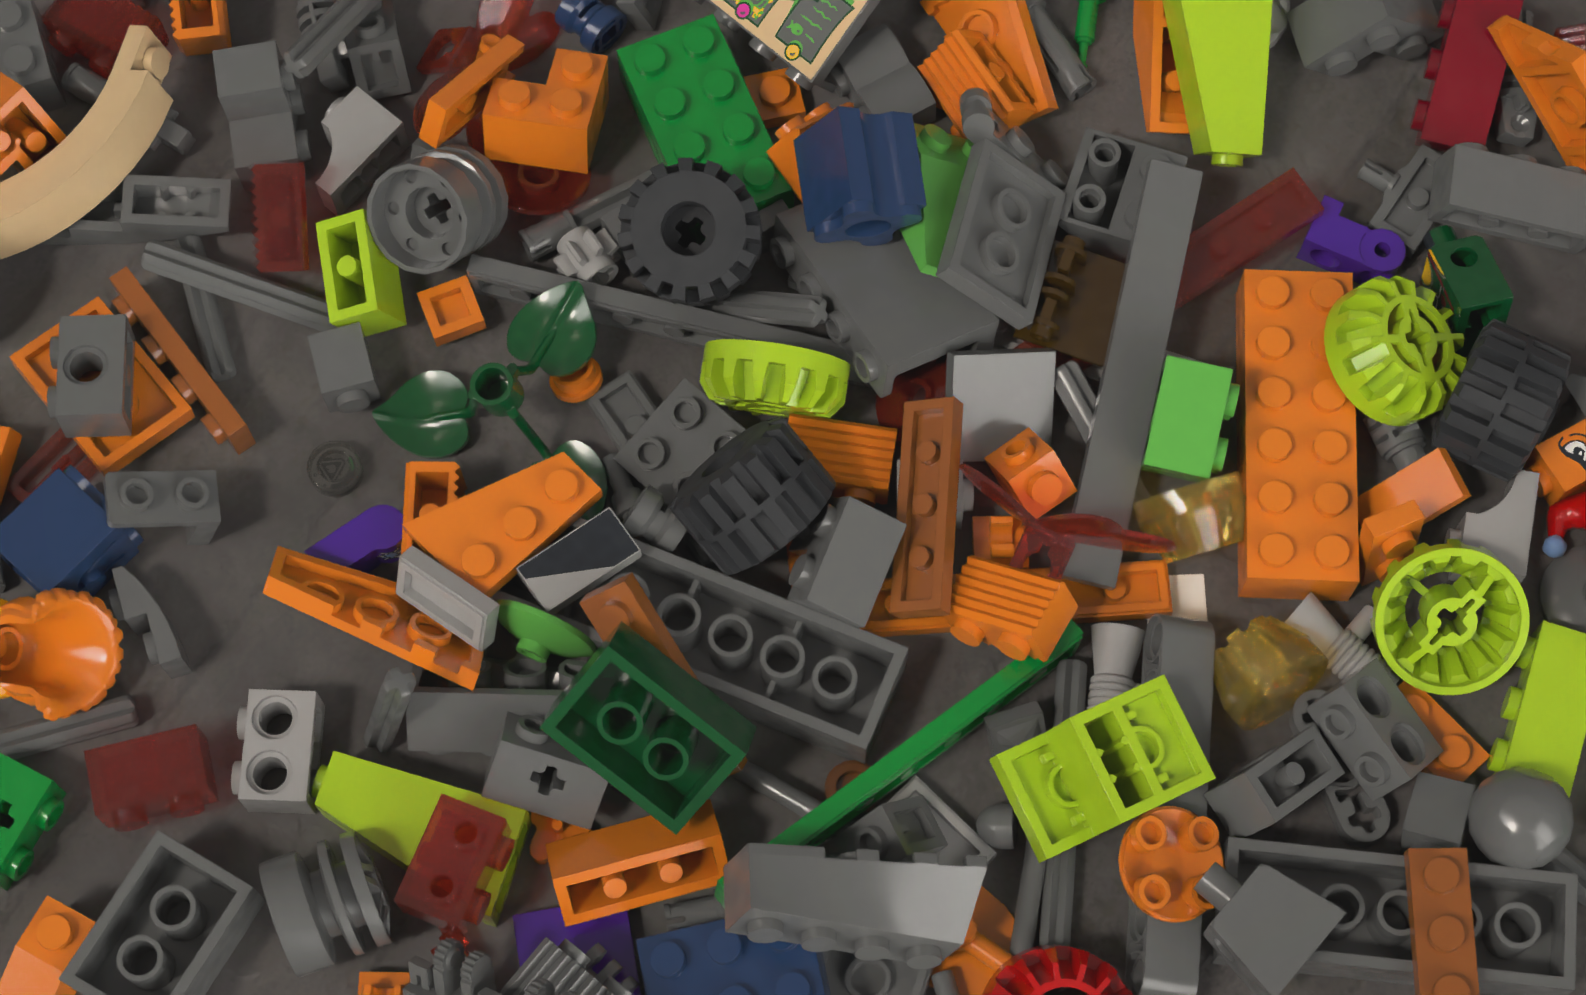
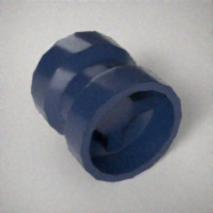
(593, 22)

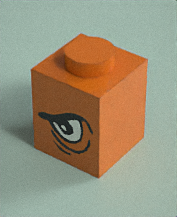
(1560, 464)

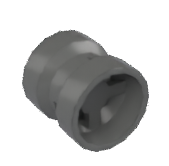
(654, 521)

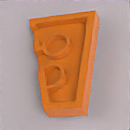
(1011, 35)
(505, 522)

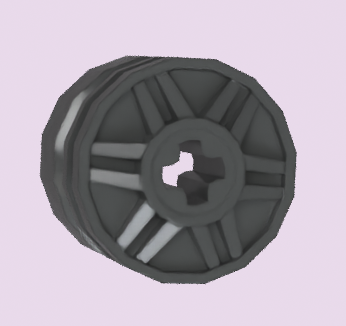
(437, 208)
(326, 903)

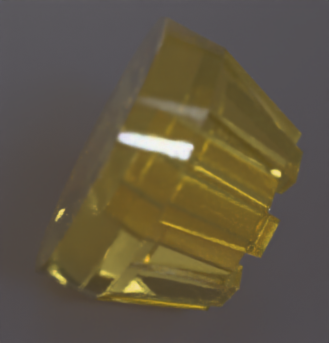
(1196, 516)
(1265, 671)

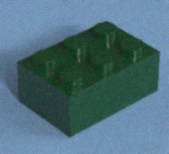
(649, 728)

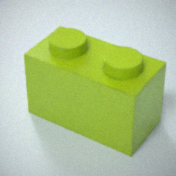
(358, 277)

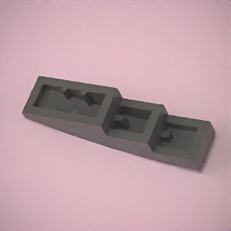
(153, 209)

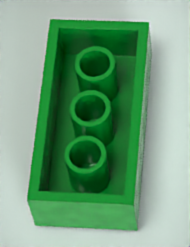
(700, 108)

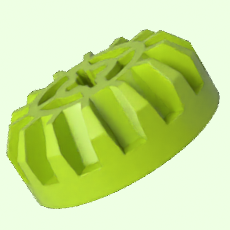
(1393, 350)
(773, 378)
(1458, 653)

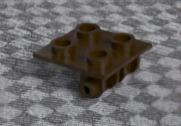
(1076, 302)

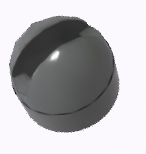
(998, 826)

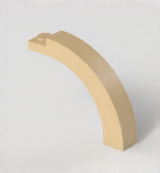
(95, 153)

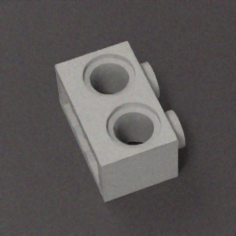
(294, 750)

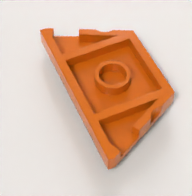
(1553, 81)

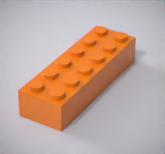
(1294, 441)

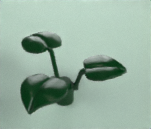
(548, 332)

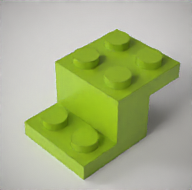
(1102, 768)

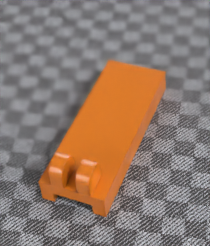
(469, 90)

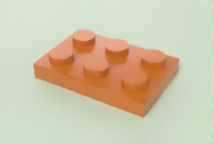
(156, 406)

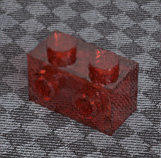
(151, 778)
(455, 866)

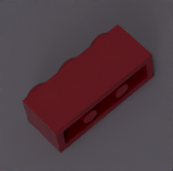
(1463, 75)

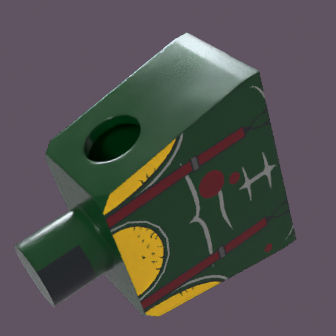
(1466, 282)

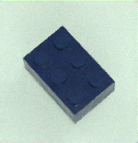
(717, 962)

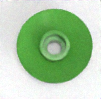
(542, 632)

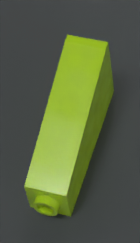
(1222, 73)
(394, 808)

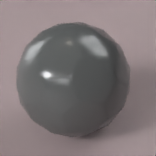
(1520, 818)

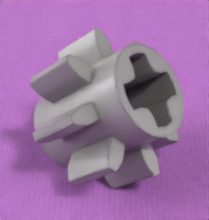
(588, 255)

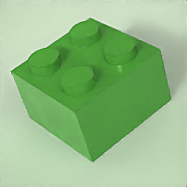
(1188, 420)

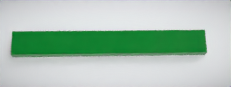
(922, 748)

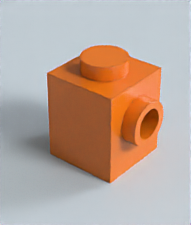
(1031, 473)

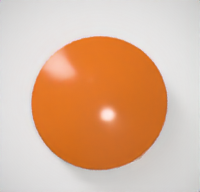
(1165, 859)

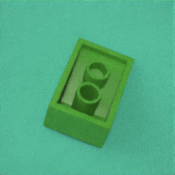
(942, 168)

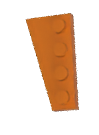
(372, 612)

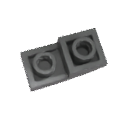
(143, 614)

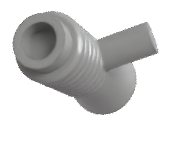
(1340, 646)
(1114, 660)

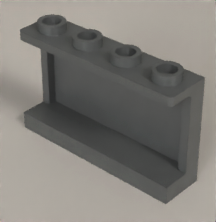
(880, 301)

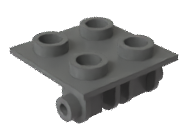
(677, 440)

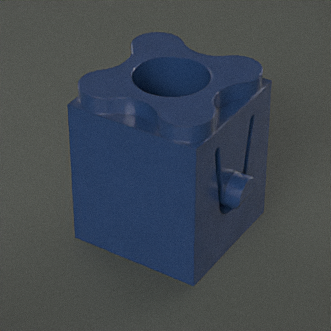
(860, 176)
(64, 537)

